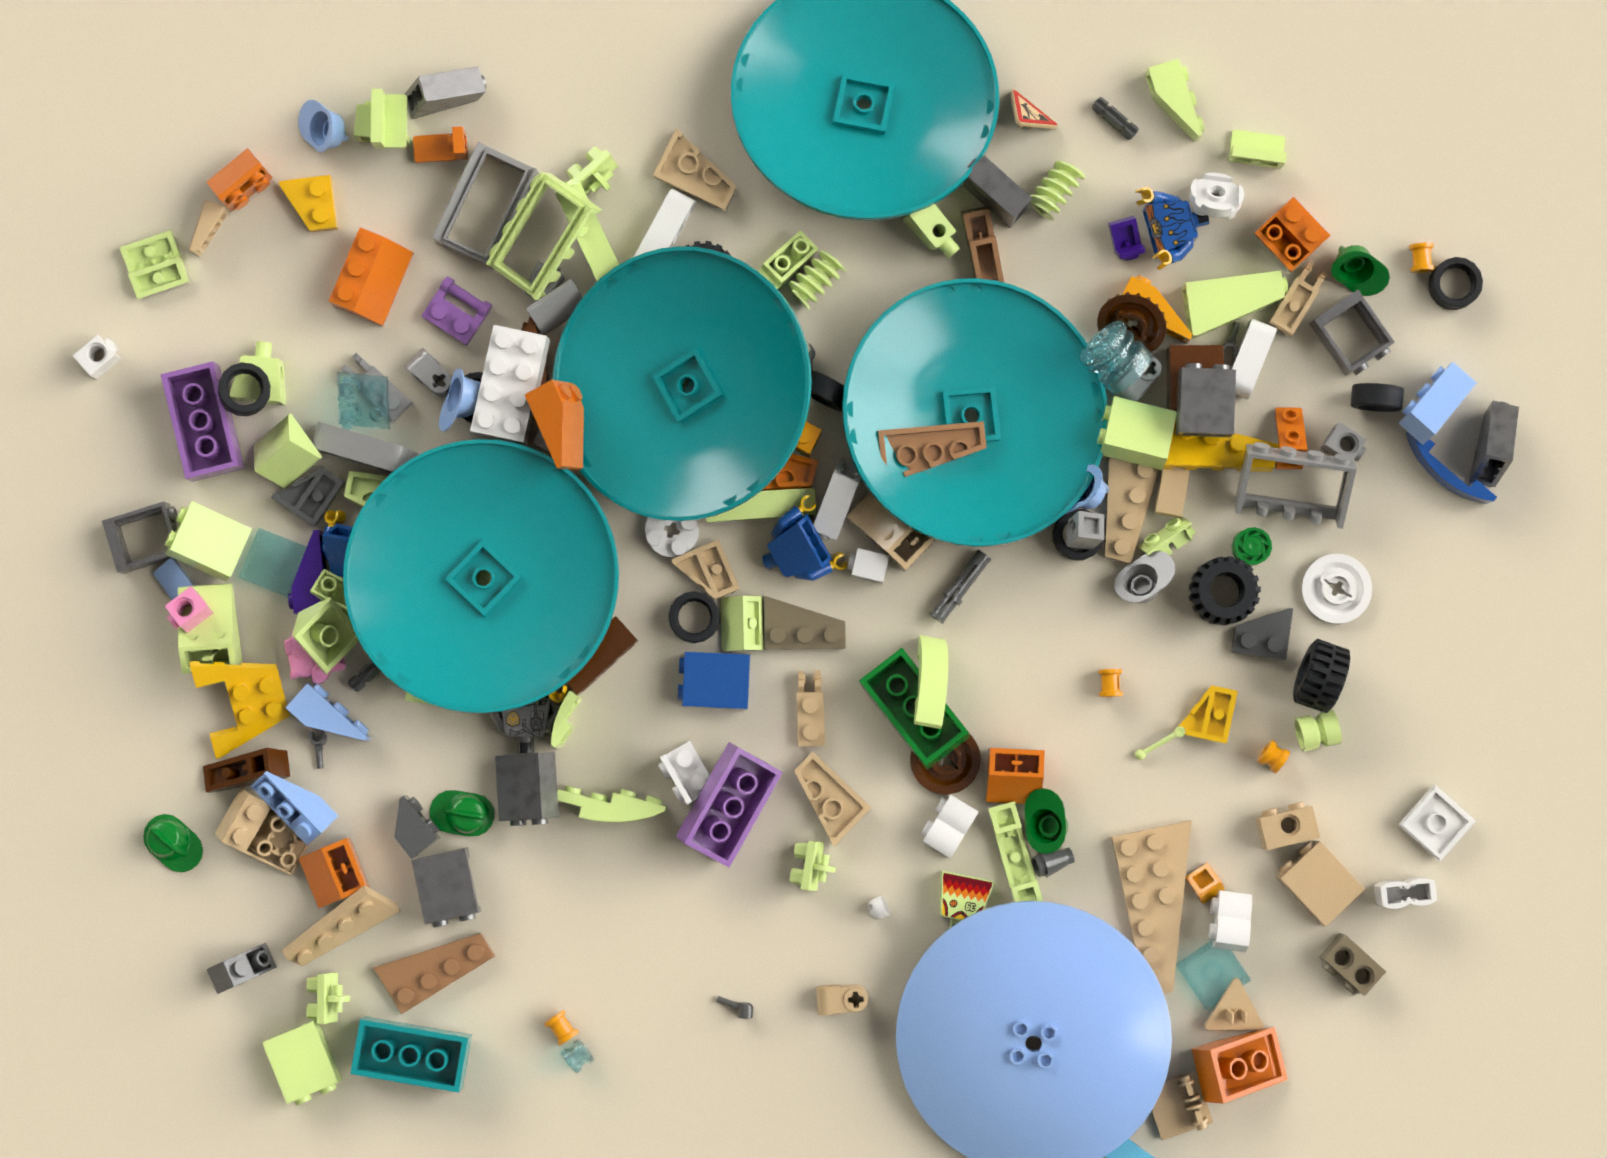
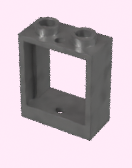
(1371, 320)
(117, 542)

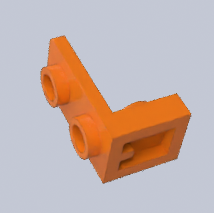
(441, 146)
(1290, 432)

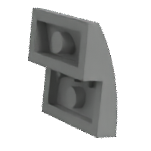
(555, 307)

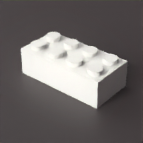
(511, 369)

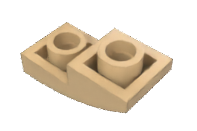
(1172, 492)

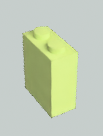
(1137, 432)
(207, 541)
(302, 1062)

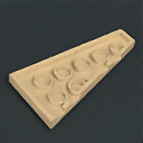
(1153, 884)

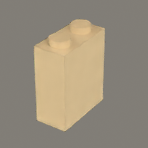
(1319, 882)

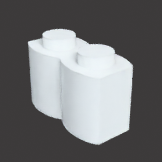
(949, 826)
(1399, 894)
(1231, 921)

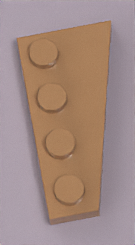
(932, 445)
(427, 972)

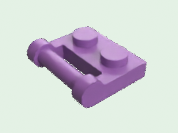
(451, 318)

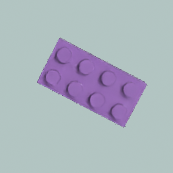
(201, 422)
(729, 804)

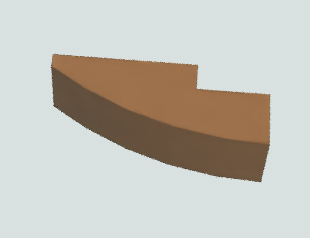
(982, 244)

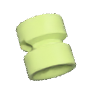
(1323, 730)

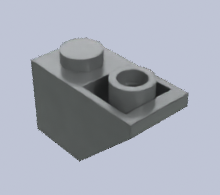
(412, 828)
(241, 968)

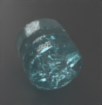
(1116, 357)

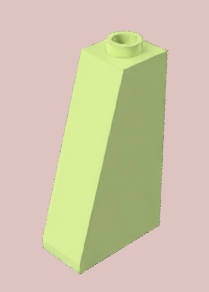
(594, 242)
(1225, 300)

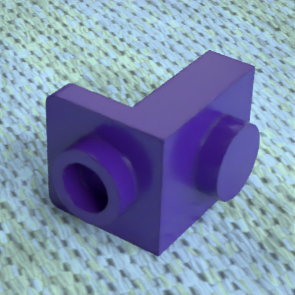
(1126, 238)

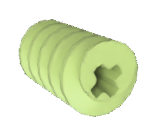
(1054, 188)
(815, 278)

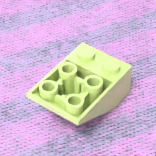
(215, 637)

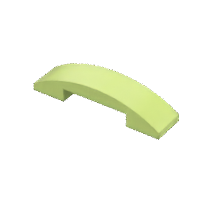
(932, 681)
(1014, 853)

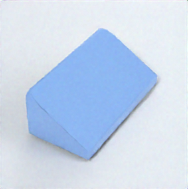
(172, 576)

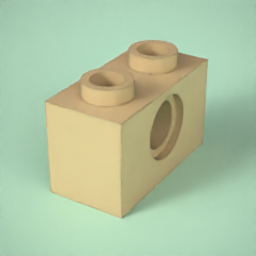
(1303, 829)

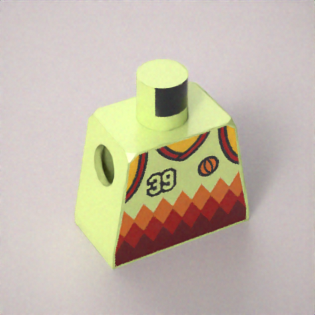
(962, 895)

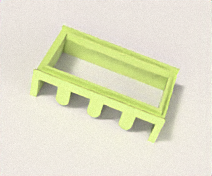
(562, 248)

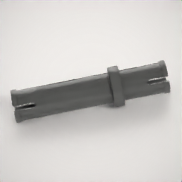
(941, 612)

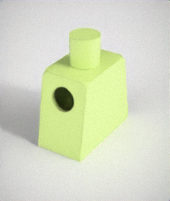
(922, 225)
(247, 387)

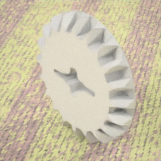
(1354, 583)

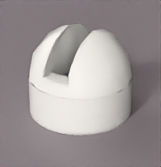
(878, 908)

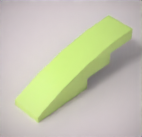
(769, 505)

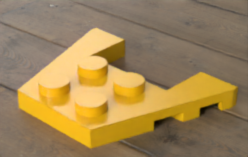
(254, 697)

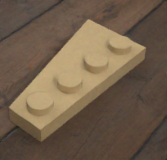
(1126, 507)

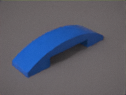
(1473, 491)

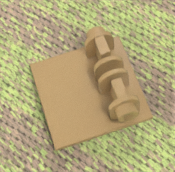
(1181, 1107)

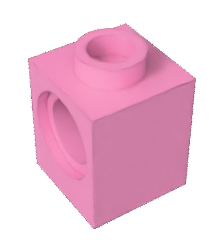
(199, 612)

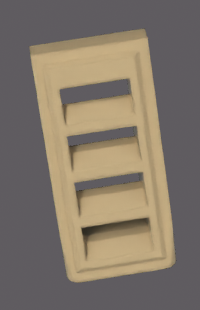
(209, 222)

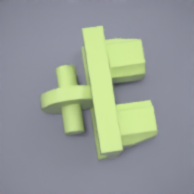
(596, 172)
(815, 865)
(328, 998)

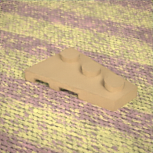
(691, 172)
(831, 798)

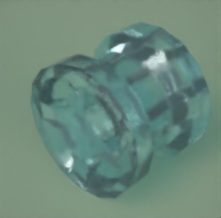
(577, 1056)

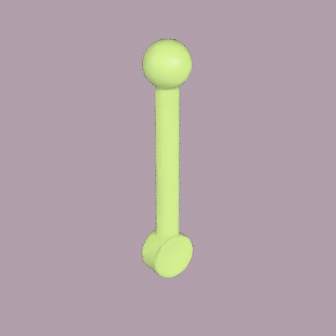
(1179, 732)

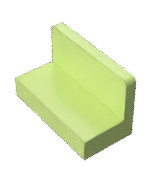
(388, 119)
(1257, 149)
(742, 623)

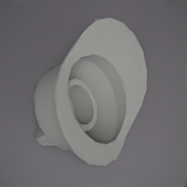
(1145, 577)

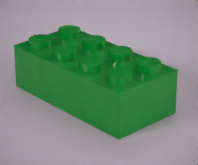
(894, 692)

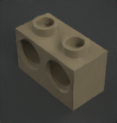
(1355, 960)

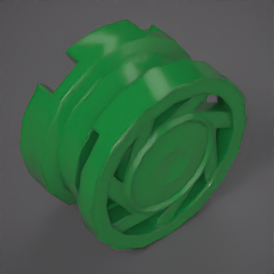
(1251, 546)

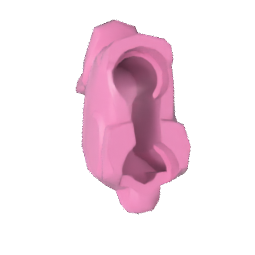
(304, 666)

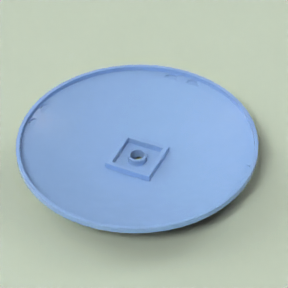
(1045, 976)

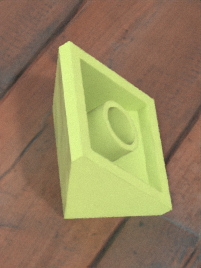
(284, 453)
(325, 633)

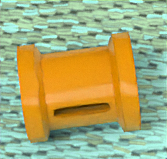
(1422, 257)
(1110, 682)
(561, 1028)

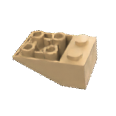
(888, 533)
(260, 832)

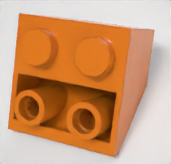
(240, 180)
(1292, 234)
(1013, 774)
(333, 872)

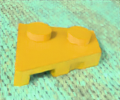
(313, 201)
(1212, 715)

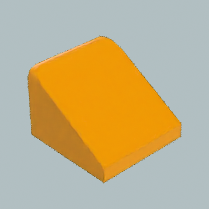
(1205, 883)

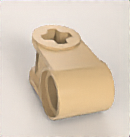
(835, 999)

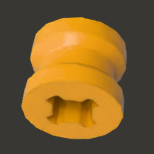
(1273, 756)

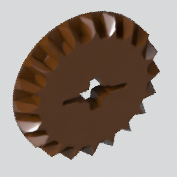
(1151, 321)
(948, 779)

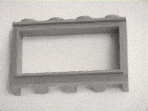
(461, 192)
(1291, 507)

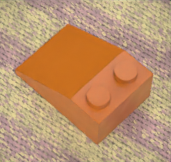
(561, 421)
(1239, 1065)

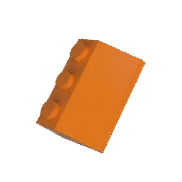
(371, 276)

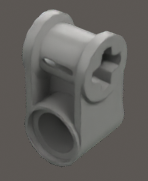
(428, 371)
(1140, 386)

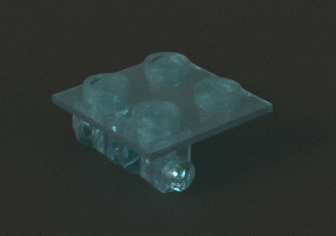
(363, 400)

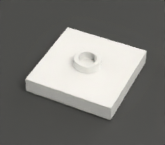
(1436, 823)

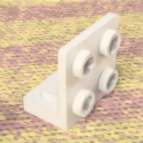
(686, 771)

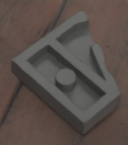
(311, 495)
(1264, 636)

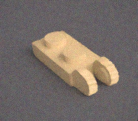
(1296, 302)
(810, 712)

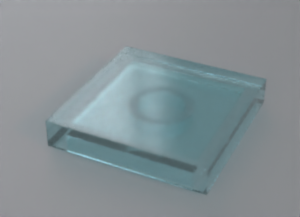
(272, 562)
(1211, 972)

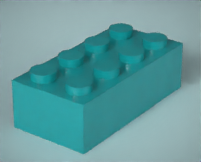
(411, 1054)

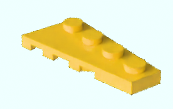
(1214, 453)

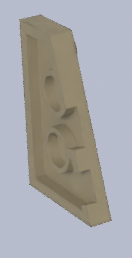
(799, 628)

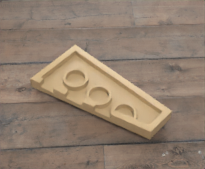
(343, 923)

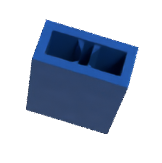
(714, 680)

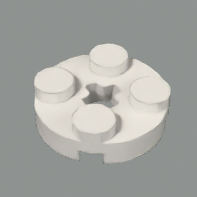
(1204, 201)
(674, 546)

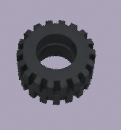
(1240, 574)
(1321, 676)

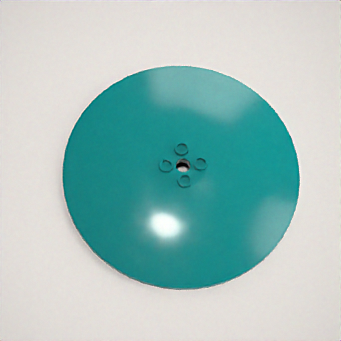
(914, 63)
(636, 344)
(1023, 376)
(418, 563)

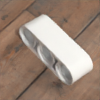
(1251, 355)

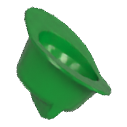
(1360, 270)
(462, 813)
(1045, 821)
(173, 843)

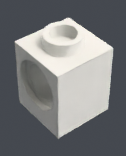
(85, 356)
(868, 565)

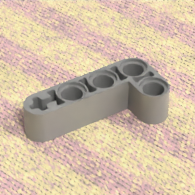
(360, 448)

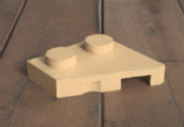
(708, 569)

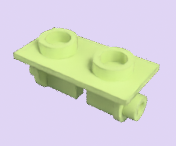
(1175, 531)

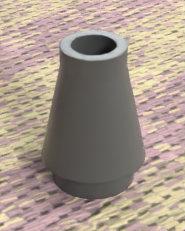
(1051, 863)

